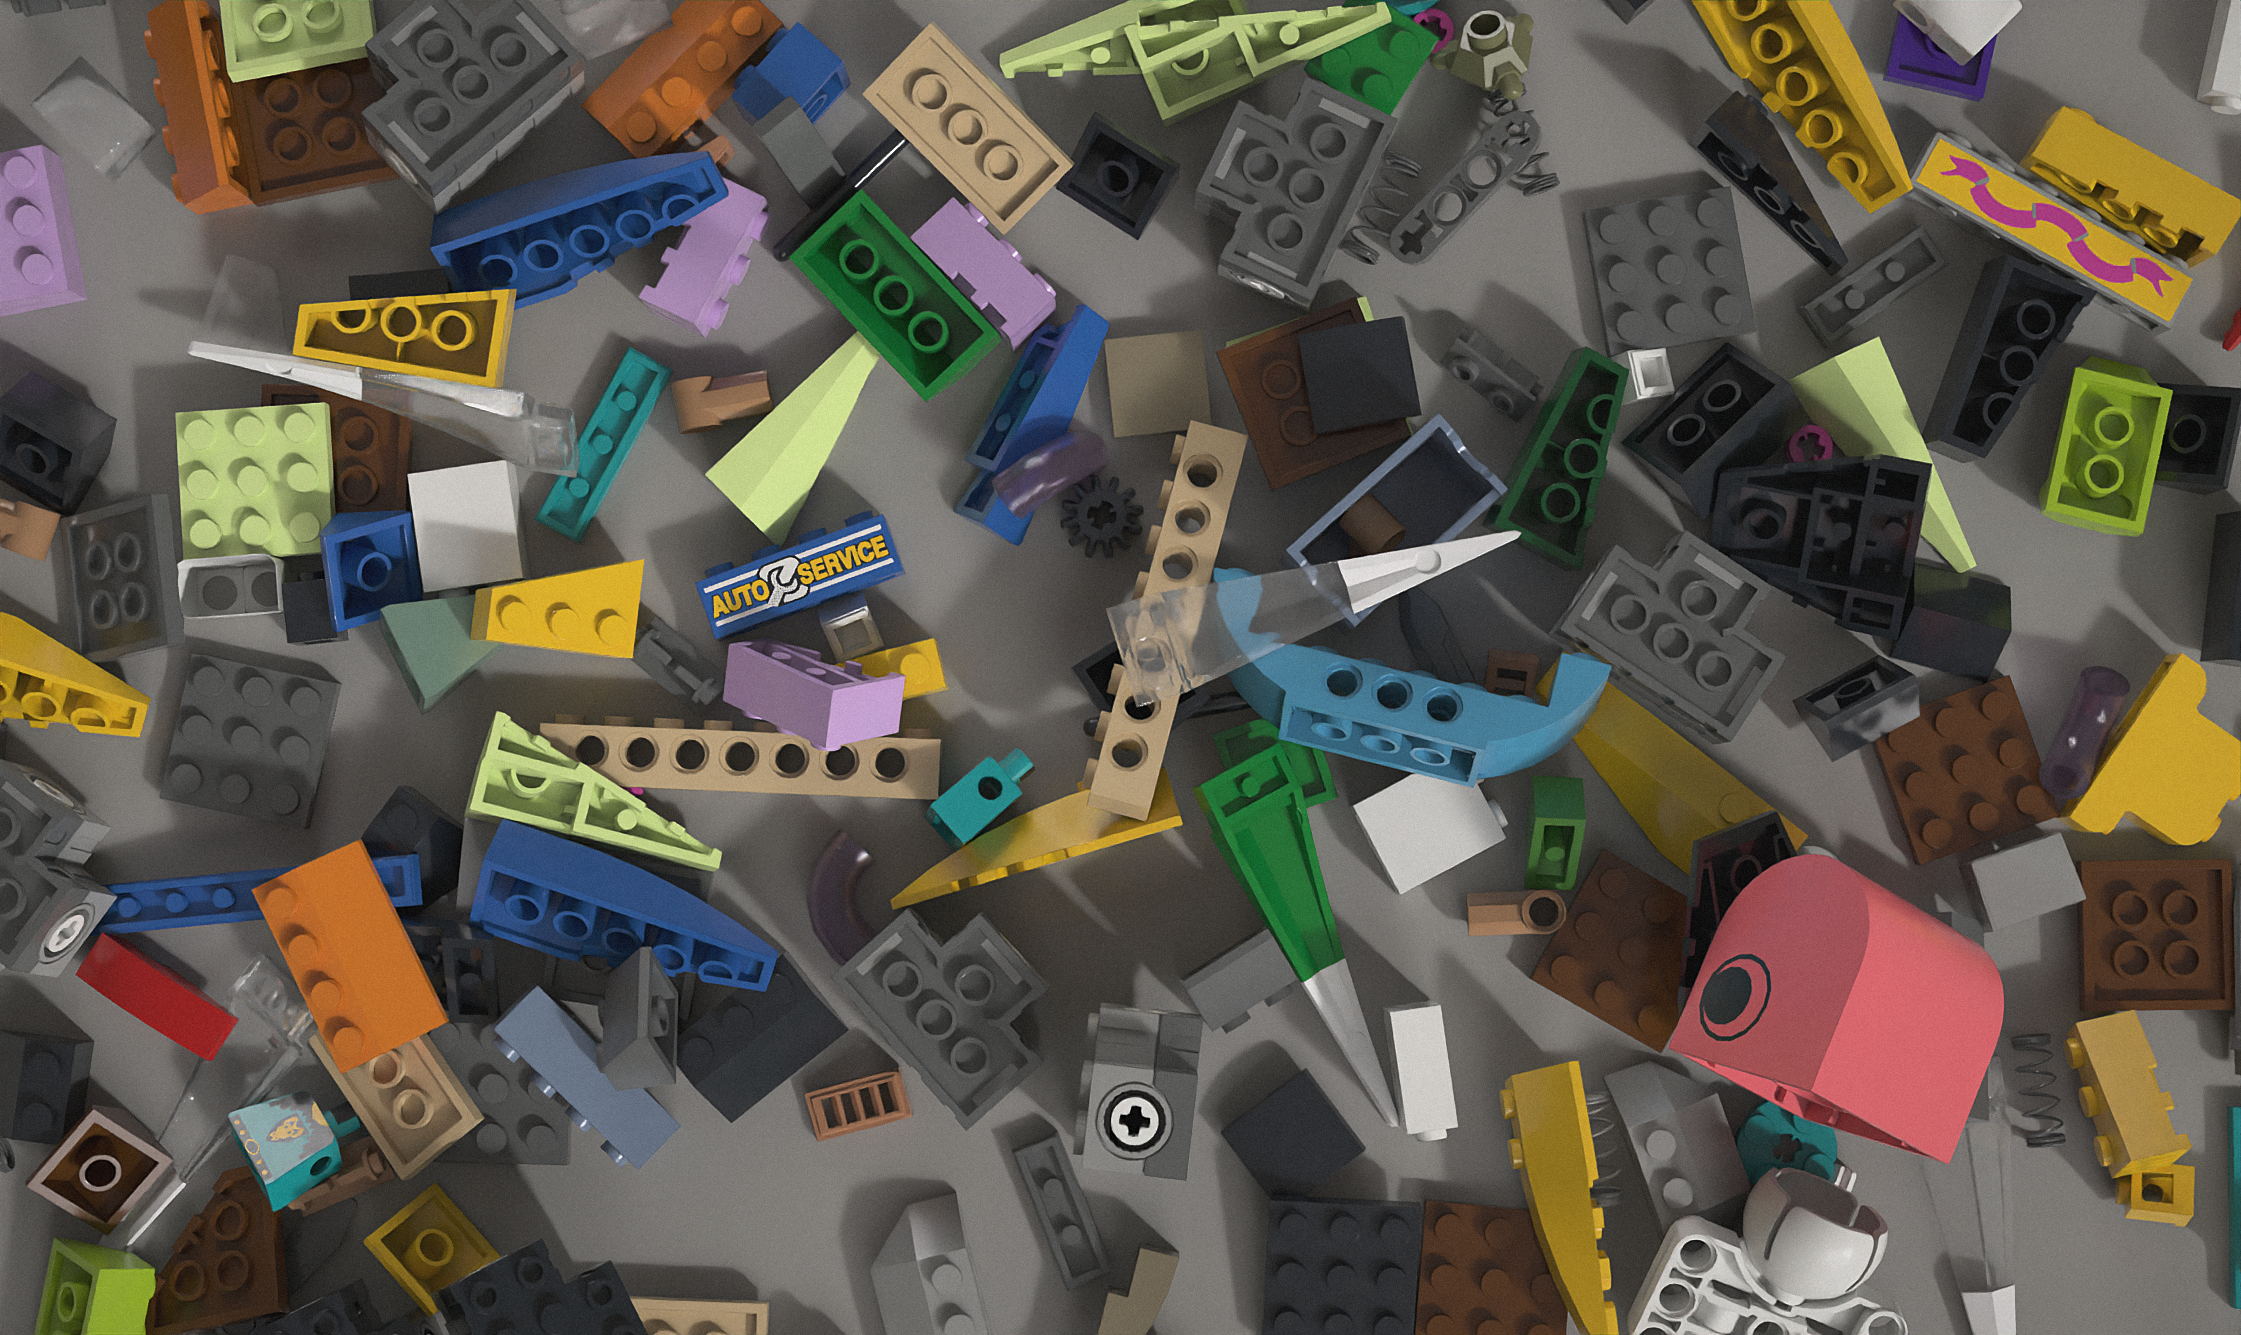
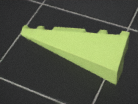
(1101, 41)
(1211, 60)
(1868, 414)
(781, 457)
(546, 790)

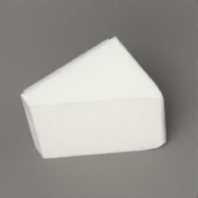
(1648, 374)
(850, 627)

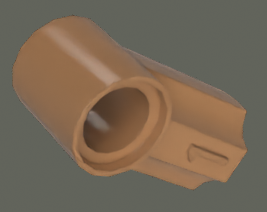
(709, 402)
(27, 528)
(1371, 528)
(1509, 913)

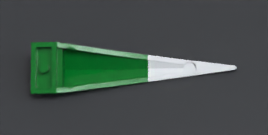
(1270, 848)

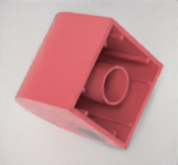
(1846, 1007)

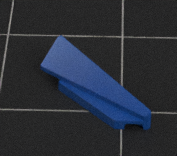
(1029, 413)

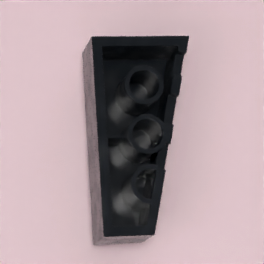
(1999, 353)

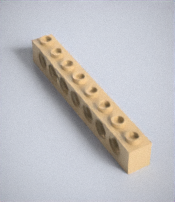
(1219, 456)
(918, 780)

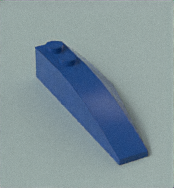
(570, 223)
(592, 904)

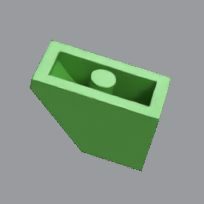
(1554, 832)

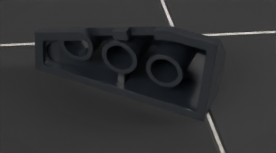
(418, 826)

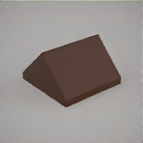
(101, 1167)

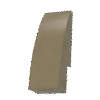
(1137, 1308)

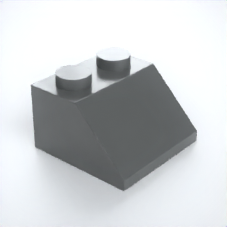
(1239, 980)
(638, 1024)

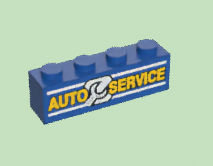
(800, 577)

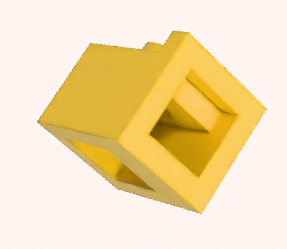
(2175, 1192)

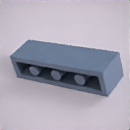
(567, 1064)

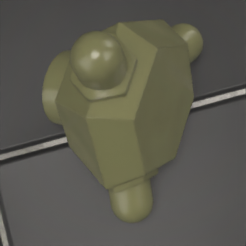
(1490, 52)

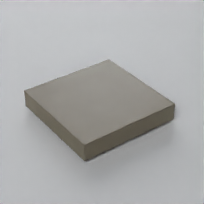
(1157, 383)

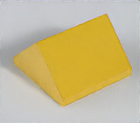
(429, 1246)

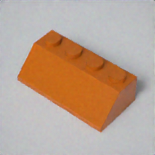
(681, 74)
(198, 106)
(350, 955)

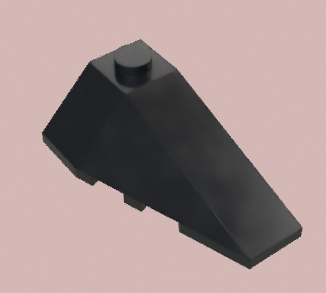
(1755, 160)

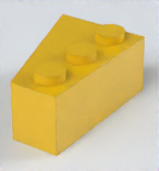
(565, 612)
(2123, 1095)

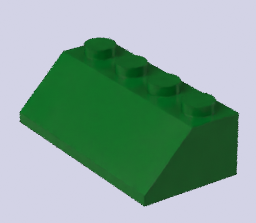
(895, 297)

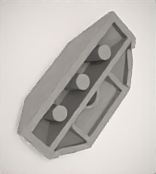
(1678, 1146)
(929, 1274)

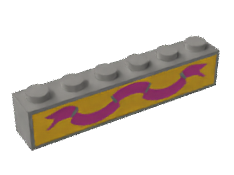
(2049, 233)

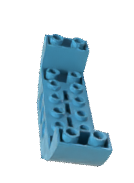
(1412, 716)

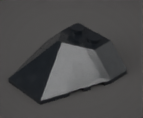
(1829, 533)
(1718, 873)

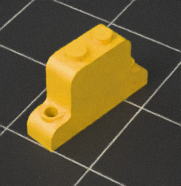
(2163, 764)

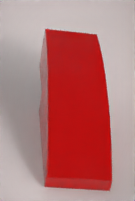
(157, 995)

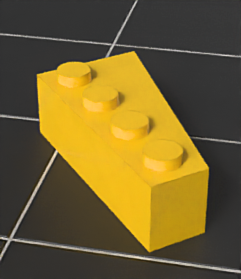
(2132, 187)
(424, 336)

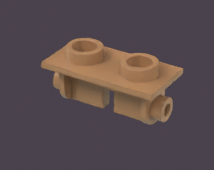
(361, 1170)

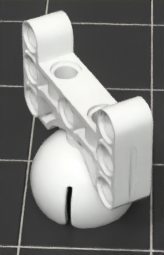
(1789, 1269)

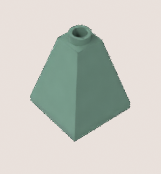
(434, 646)

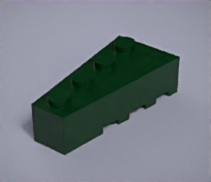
(1563, 462)

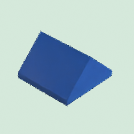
(368, 565)

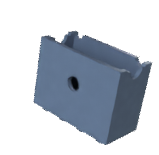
(1425, 485)

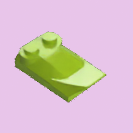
(2106, 448)

